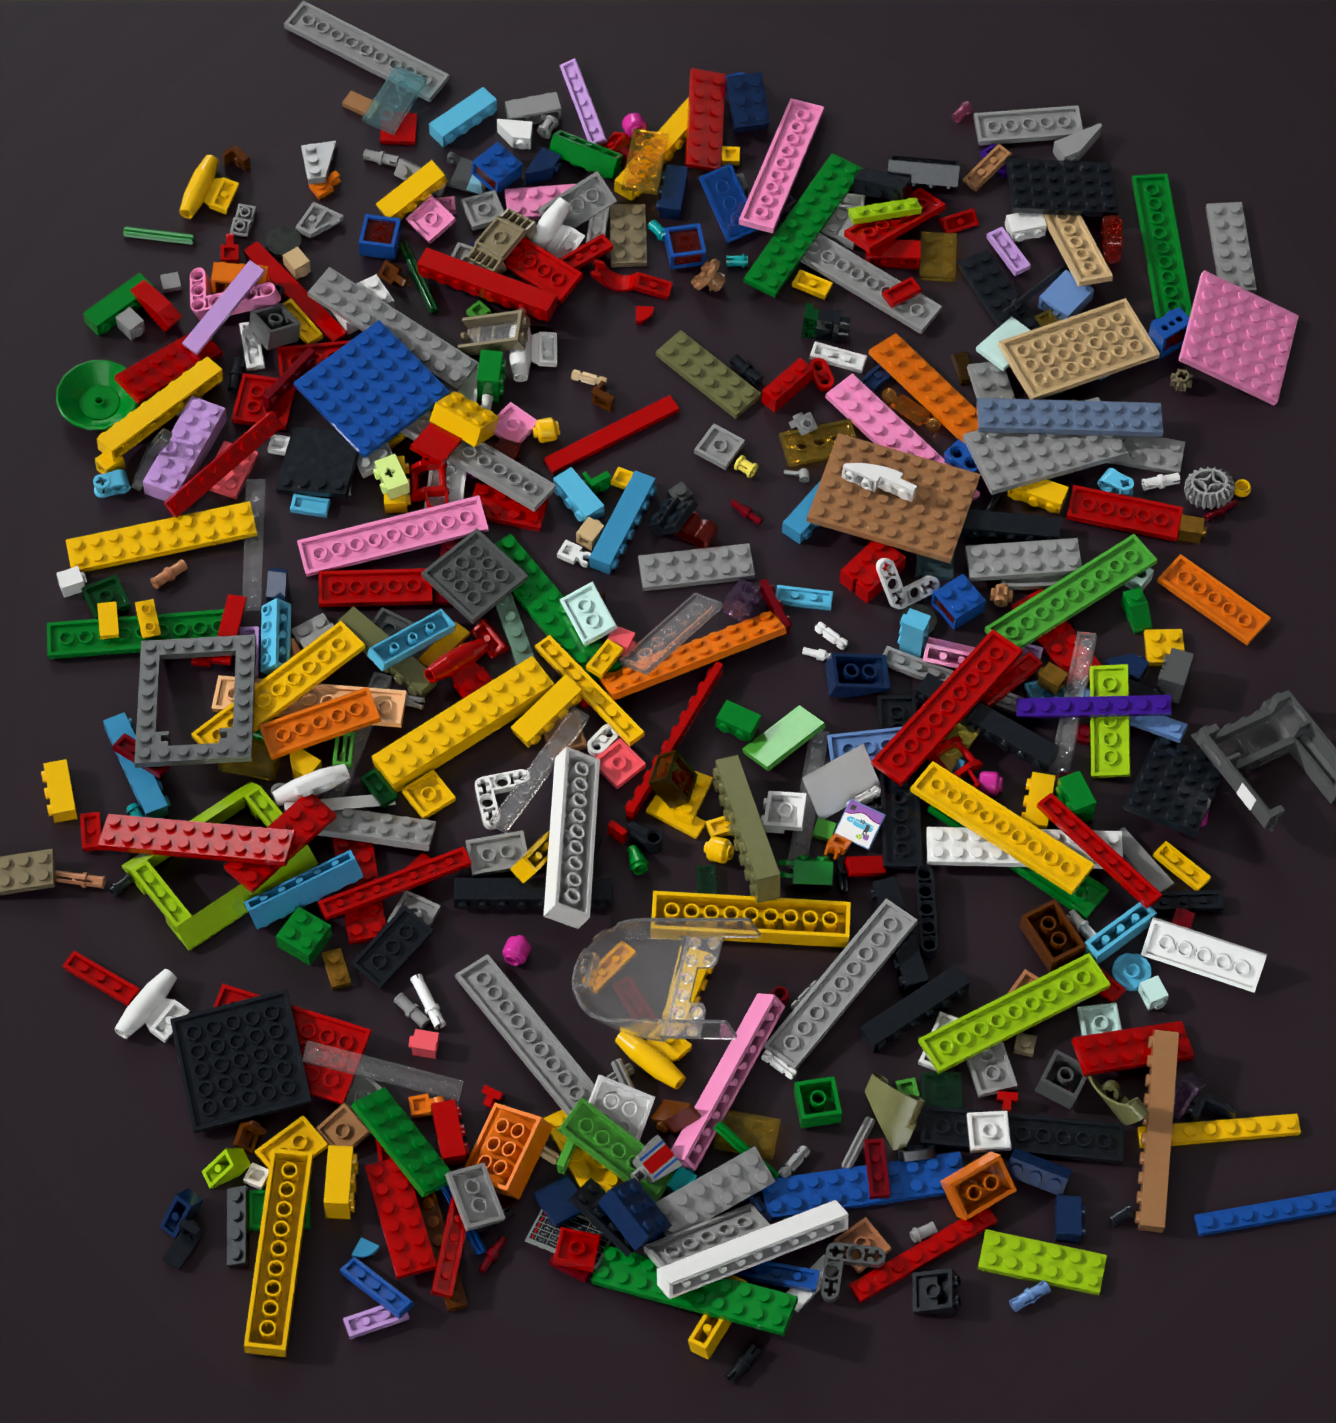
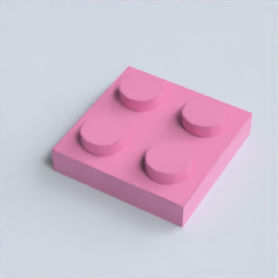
(431, 219)
(514, 424)

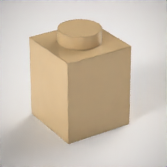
(296, 263)
(589, 533)

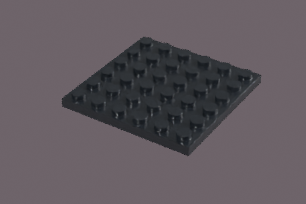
(241, 1061)

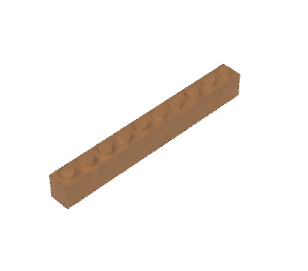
(1157, 1131)

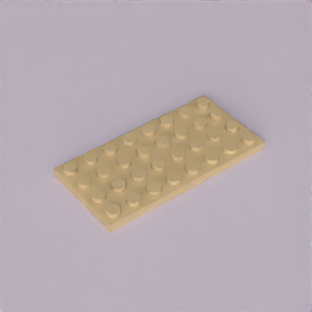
(1078, 349)

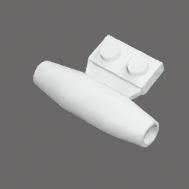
(554, 236)
(539, 349)
(312, 783)
(152, 1009)

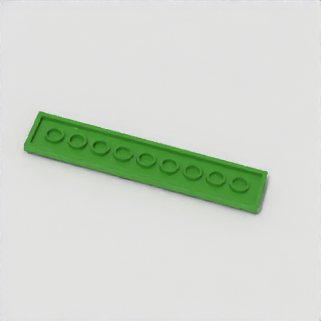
(1074, 592)

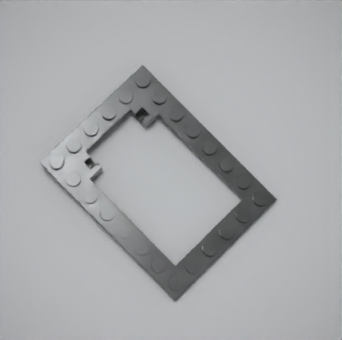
(235, 743)

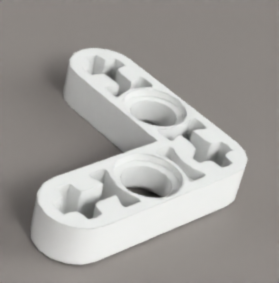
(903, 592)
(493, 788)

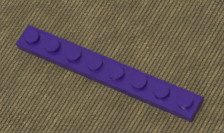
(1094, 706)

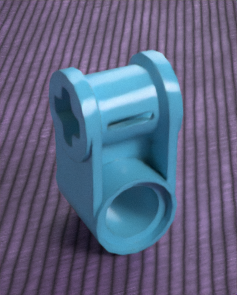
(1115, 482)
(112, 483)

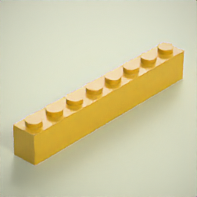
(677, 130)
(159, 409)

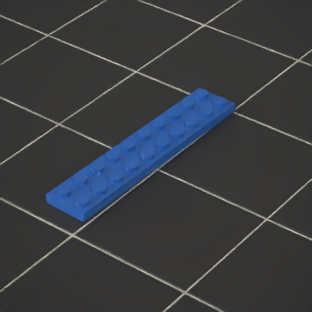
(850, 1186)

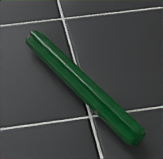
(419, 280)

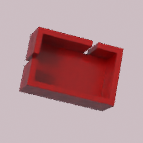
(863, 570)

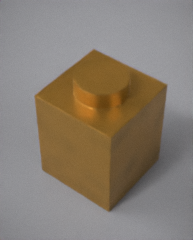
(1191, 529)
(1052, 678)

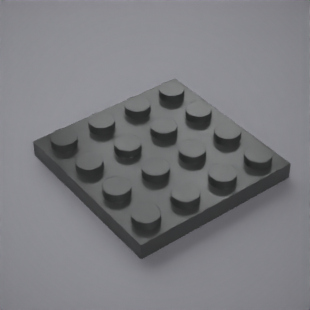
(474, 576)

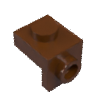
(248, 1135)

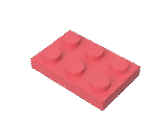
(234, 481)

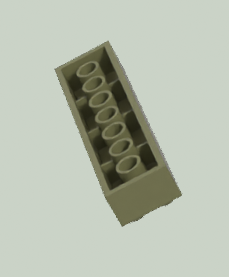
(746, 829)

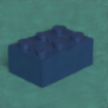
(747, 102)
(634, 1213)

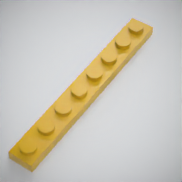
(592, 692)
(1232, 1129)

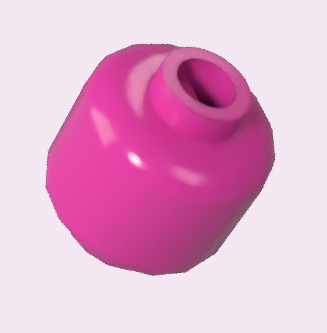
(633, 121)
(990, 783)
(516, 950)

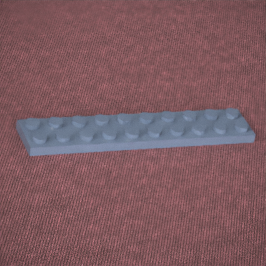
(1069, 417)

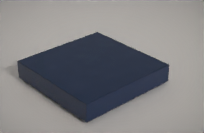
(555, 1200)

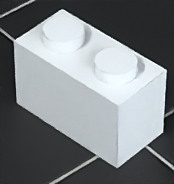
(1025, 226)

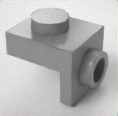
(804, 423)

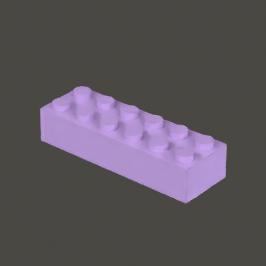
(187, 448)

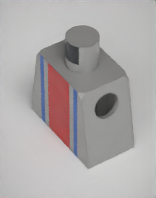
(654, 1161)

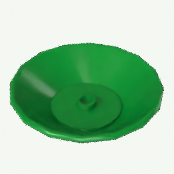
(90, 384)

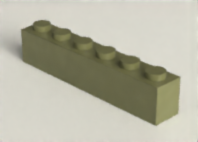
(406, 672)

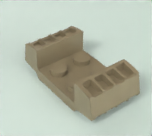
(500, 240)

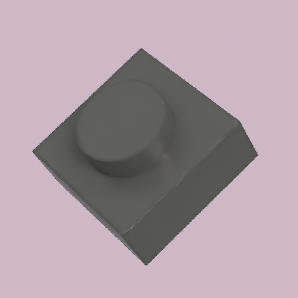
(681, 491)

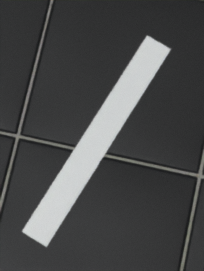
(346, 802)

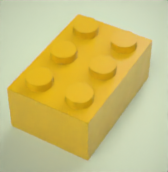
(464, 418)
(340, 1182)

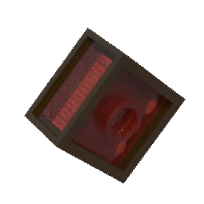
(673, 779)

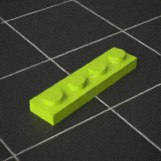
(884, 211)

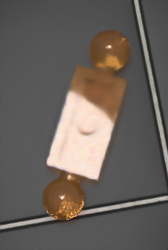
(911, 410)

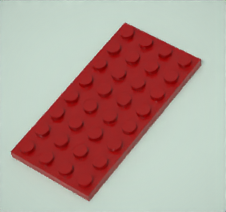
(322, 1029)

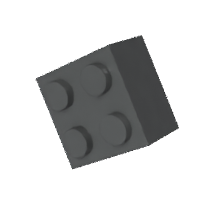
(274, 326)
(1174, 674)
(1061, 1080)

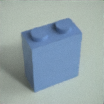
(1065, 297)

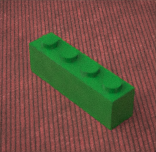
(586, 154)
(103, 314)

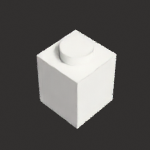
(71, 581)

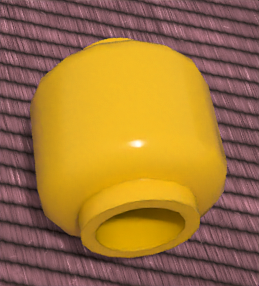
(546, 430)
(719, 849)

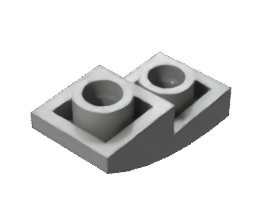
(243, 220)

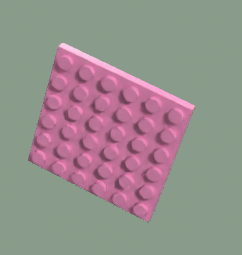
(1238, 338)

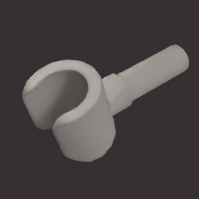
(802, 473)

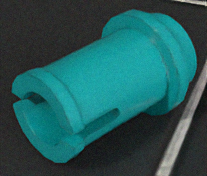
(657, 229)
(741, 260)
(134, 810)

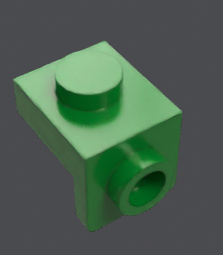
(598, 483)

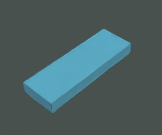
(804, 597)

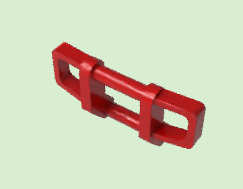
(425, 492)
(972, 765)

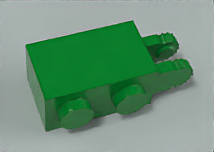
(809, 871)

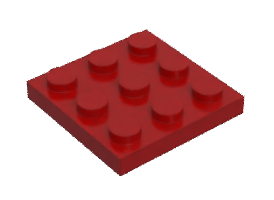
(249, 401)

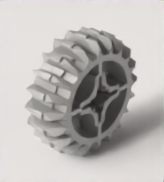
(1209, 488)

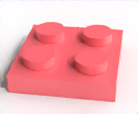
(619, 763)

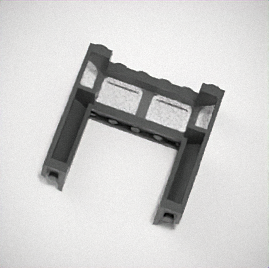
(1267, 734)

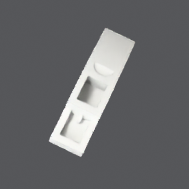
(874, 476)

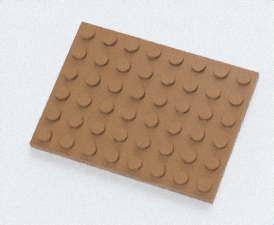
(924, 526)

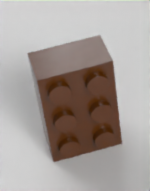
(1052, 935)

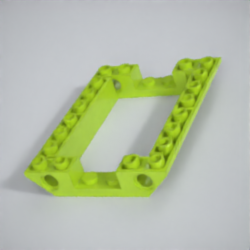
(230, 907)

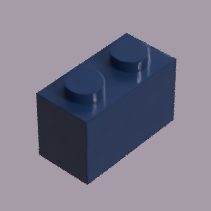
(1069, 1218)

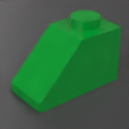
(1136, 610)

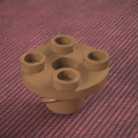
(709, 276)

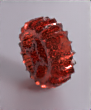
(1111, 239)

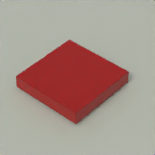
(404, 134)
(436, 444)
(576, 1249)

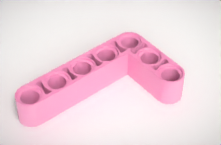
(202, 298)

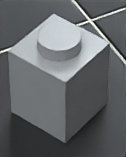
(130, 323)

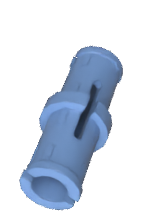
(1029, 1296)

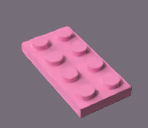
(529, 199)

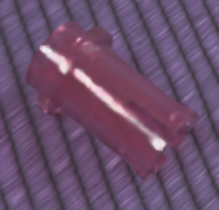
(961, 112)

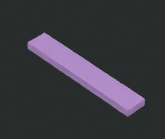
(583, 102)
(223, 307)

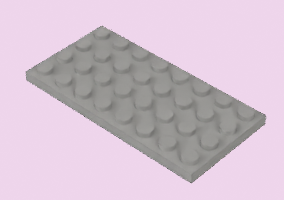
(1028, 458)

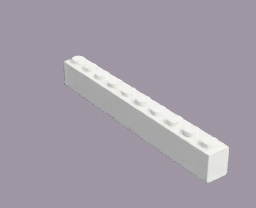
(752, 1249)

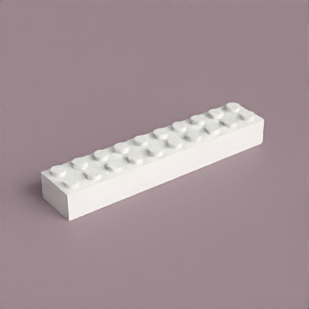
(572, 838)

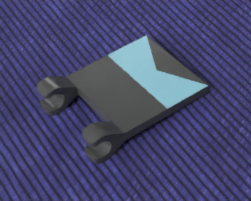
(462, 177)

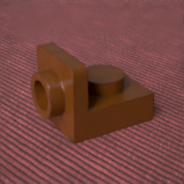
(237, 156)
(602, 398)

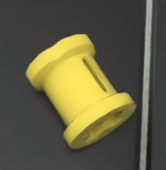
(746, 466)

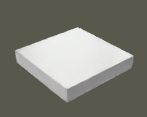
(988, 1131)

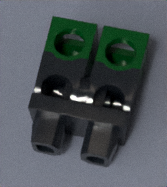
(824, 324)

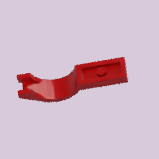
(638, 282)

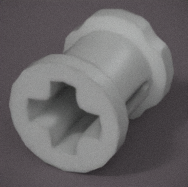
(547, 126)

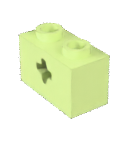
(391, 477)

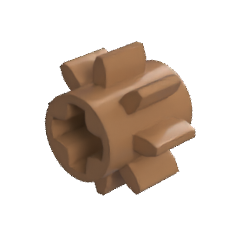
(1001, 595)

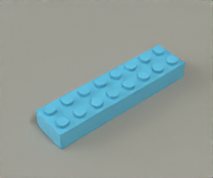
(411, 639)

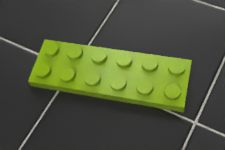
(1110, 734)
(1042, 1261)

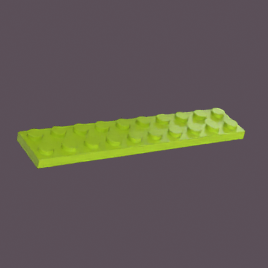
(1013, 1013)

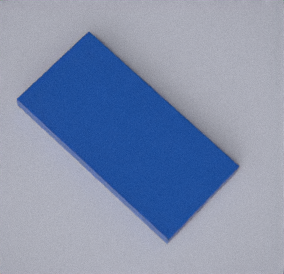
(726, 201)

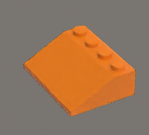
(510, 1148)

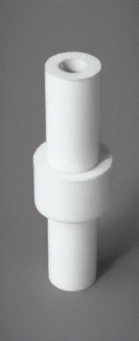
(819, 654)

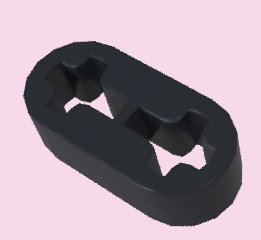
(916, 1152)

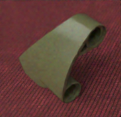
(893, 1110)
(1126, 1111)

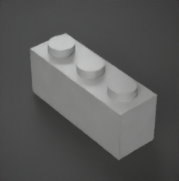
(533, 108)

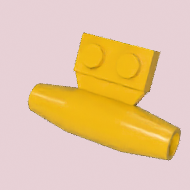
(205, 188)
(656, 1056)

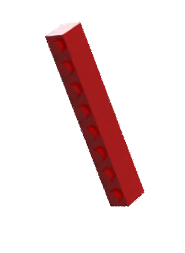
(487, 284)

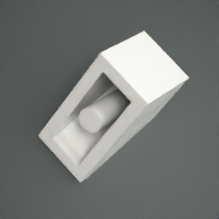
(516, 132)

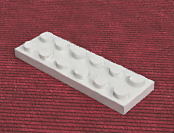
(1203, 954)

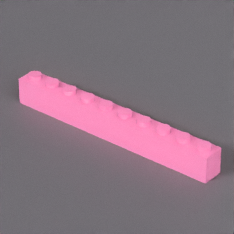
(728, 1079)

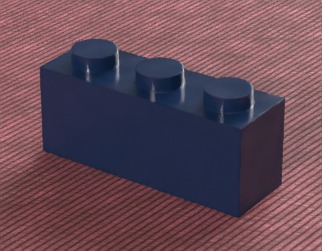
(672, 192)
(1038, 1172)

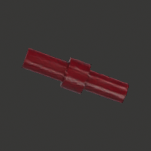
(1222, 510)
(746, 512)
(492, 1254)

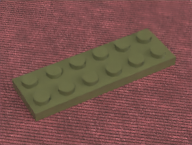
(708, 374)

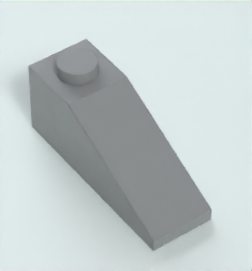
(1076, 145)

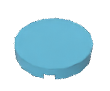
(1131, 970)

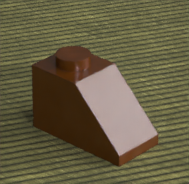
(674, 1115)

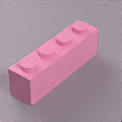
(946, 652)

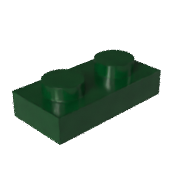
(379, 788)

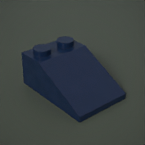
(856, 674)

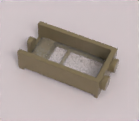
(495, 332)

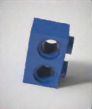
(965, 459)

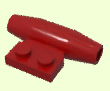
(461, 666)

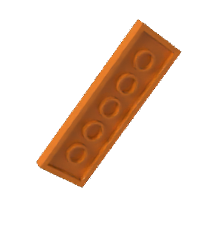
(1213, 599)
(319, 723)

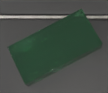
(706, 879)

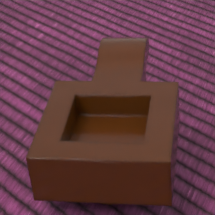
(391, 273)

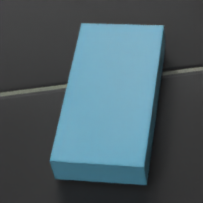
(310, 505)

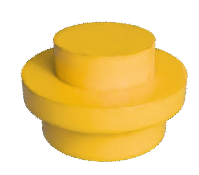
(1242, 488)

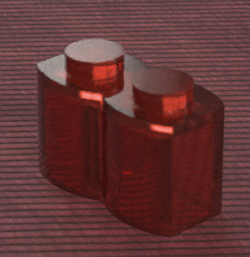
(698, 531)

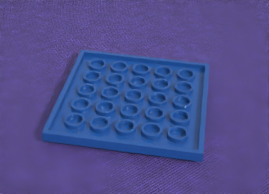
(371, 389)

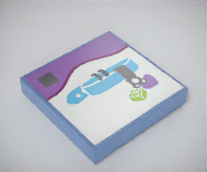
(860, 824)

